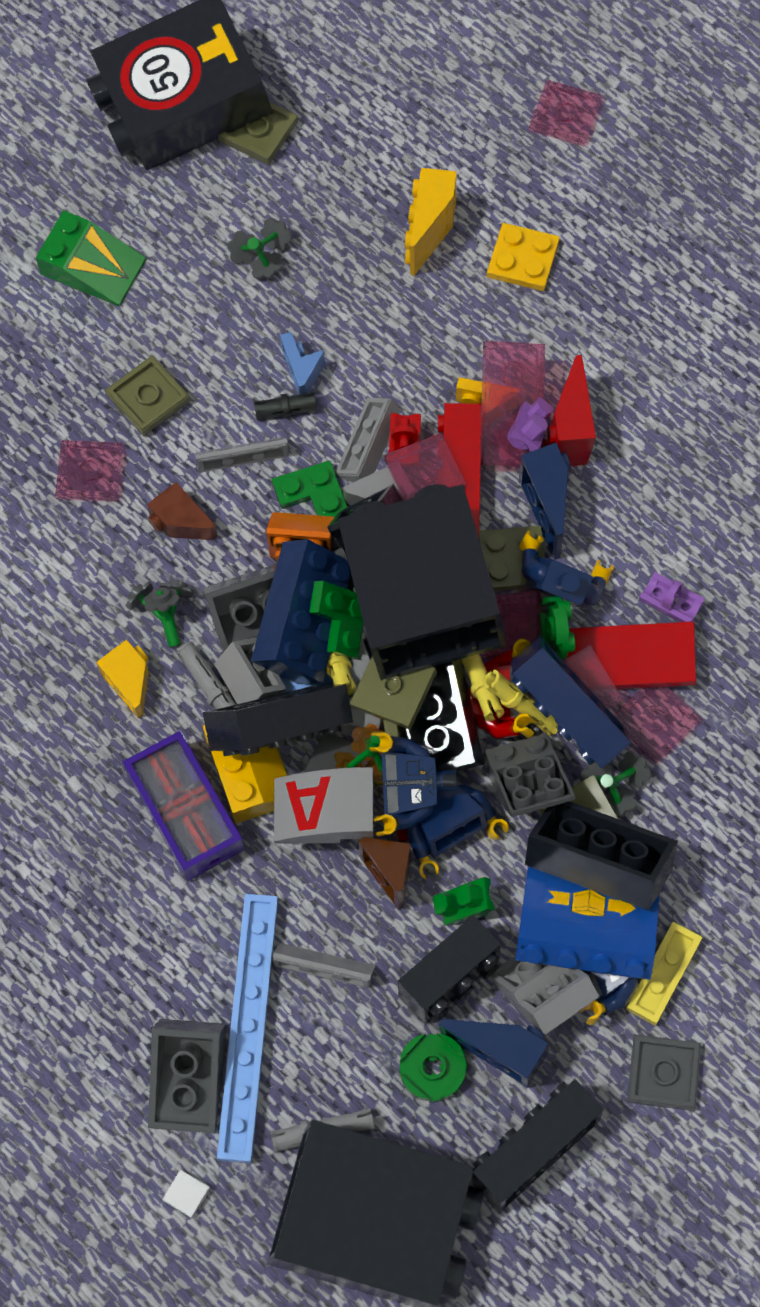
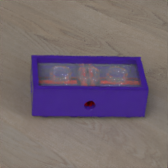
(183, 806)

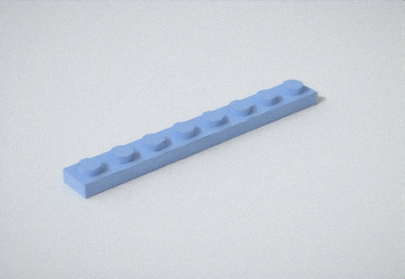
(247, 1029)

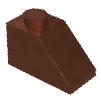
(179, 516)

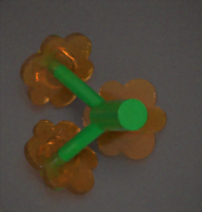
(361, 744)

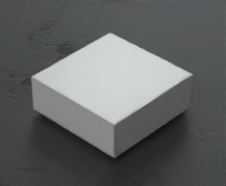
(186, 1194)

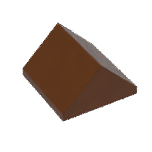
(388, 864)

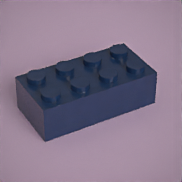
(289, 636)
(570, 702)

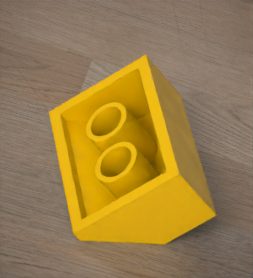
(249, 780)

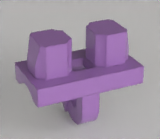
(530, 425)
(661, 595)

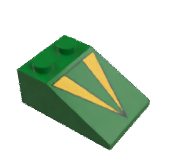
(89, 259)

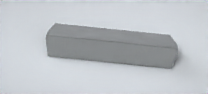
(371, 442)
(242, 454)
(323, 965)

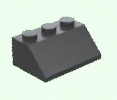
(239, 605)

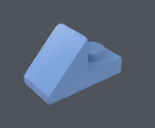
(302, 368)

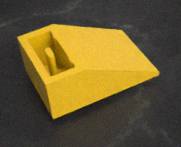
(430, 215)

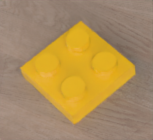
(523, 256)

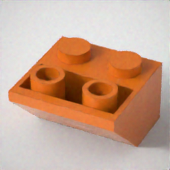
(292, 527)

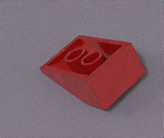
(573, 420)

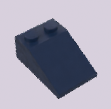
(545, 486)
(504, 1046)

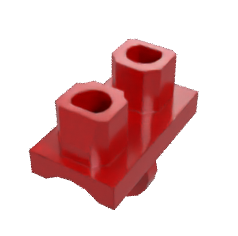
(404, 430)

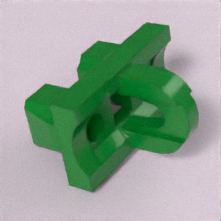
(472, 895)

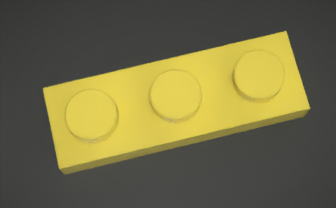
(668, 968)

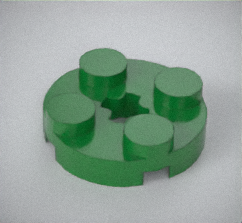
(555, 626)
(432, 1048)

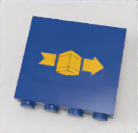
(584, 929)

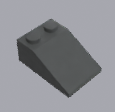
(186, 1075)

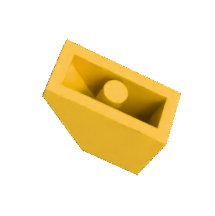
(127, 674)

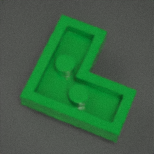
(314, 484)
(346, 619)

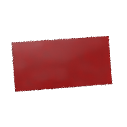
(643, 653)

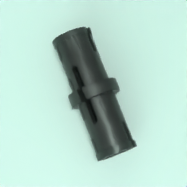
(285, 405)

